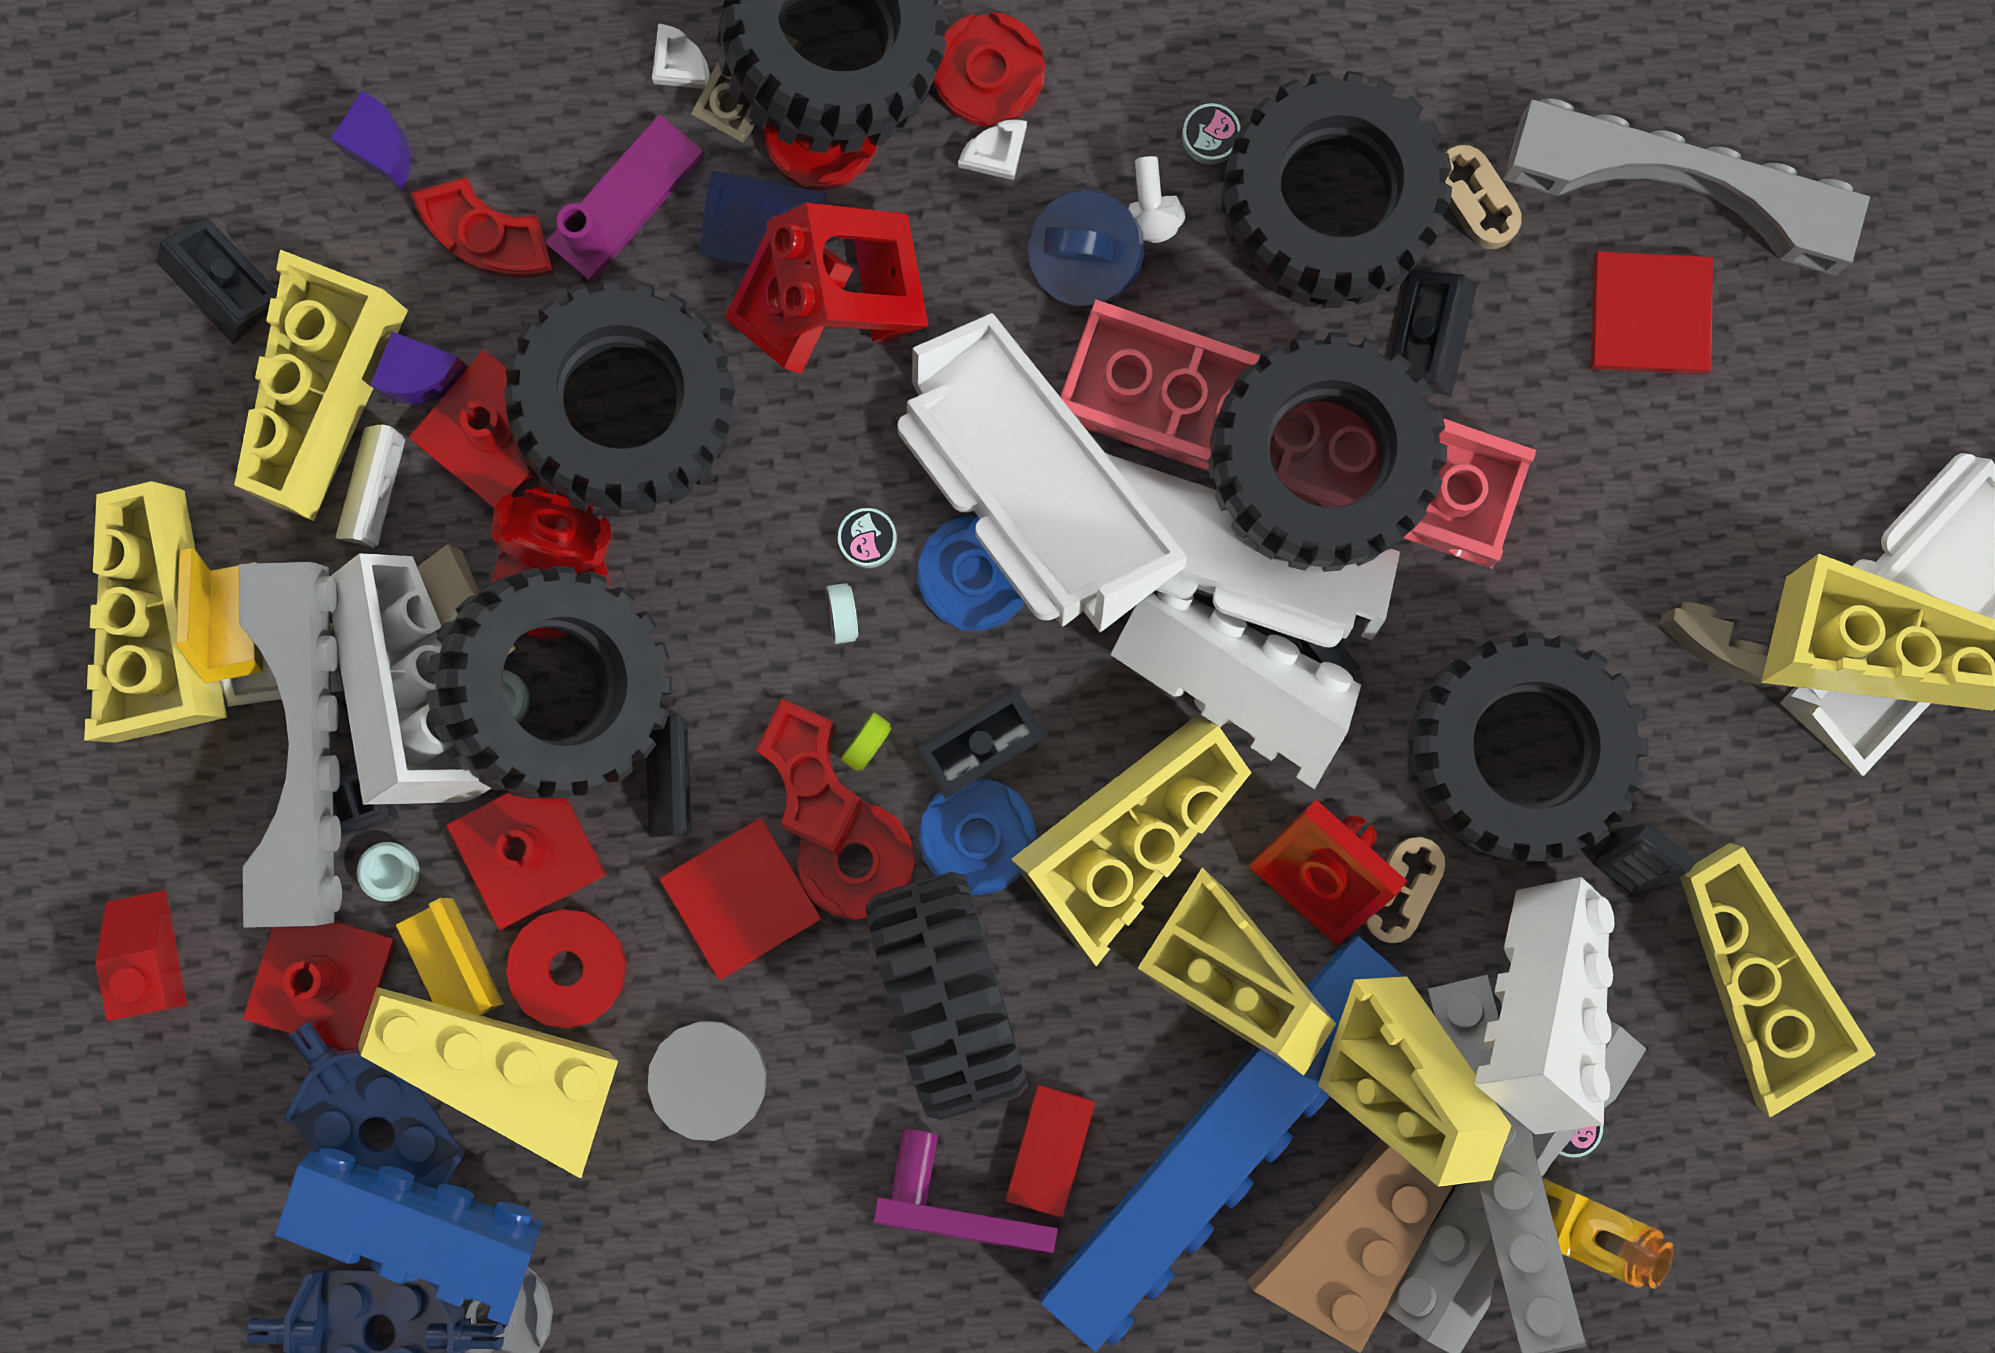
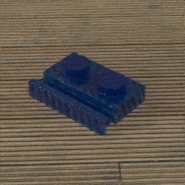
(739, 213)

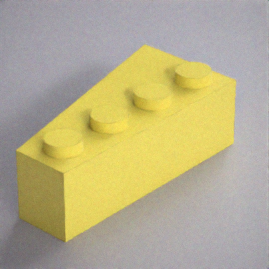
(137, 671)
(1773, 992)

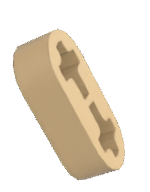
(1491, 191)
(1417, 895)

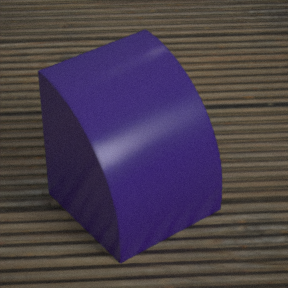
(374, 140)
(415, 371)

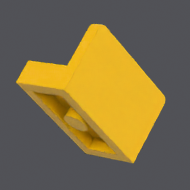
(209, 621)
(449, 959)

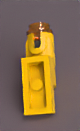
(1608, 1238)

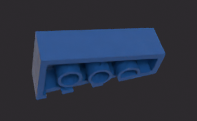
(411, 1230)

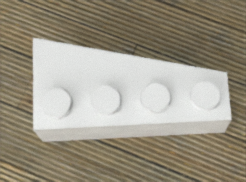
(384, 652)
(1242, 679)
(1553, 1010)

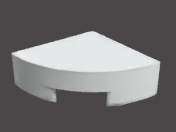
(678, 60)
(995, 149)

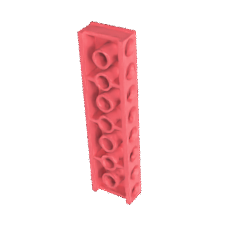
(1168, 385)

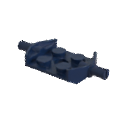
(350, 1089)
(338, 1310)

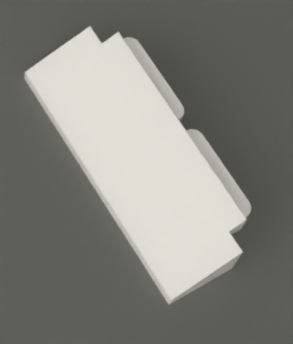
(1043, 488)
(1936, 547)
(1248, 584)

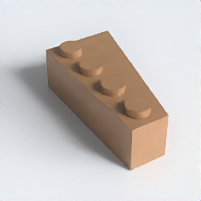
(1354, 1247)

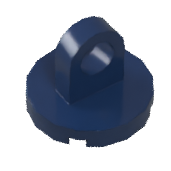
(1086, 248)

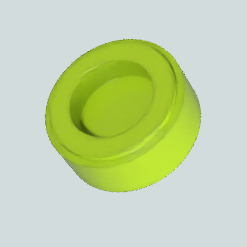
(866, 742)

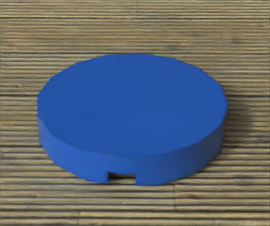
(968, 594)
(991, 865)

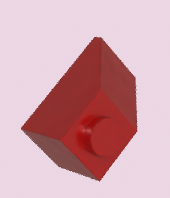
(139, 958)

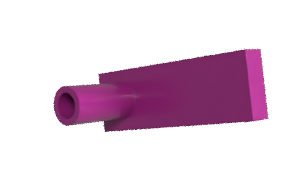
(623, 199)
(909, 1209)

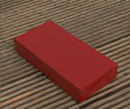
(1050, 1151)

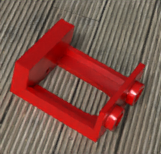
(887, 265)

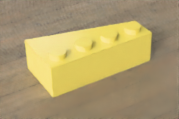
(312, 381)
(1879, 639)
(1130, 834)
(501, 1074)

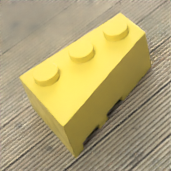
(1233, 974)
(1412, 1084)

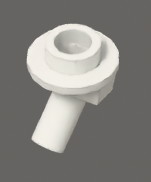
(1155, 214)

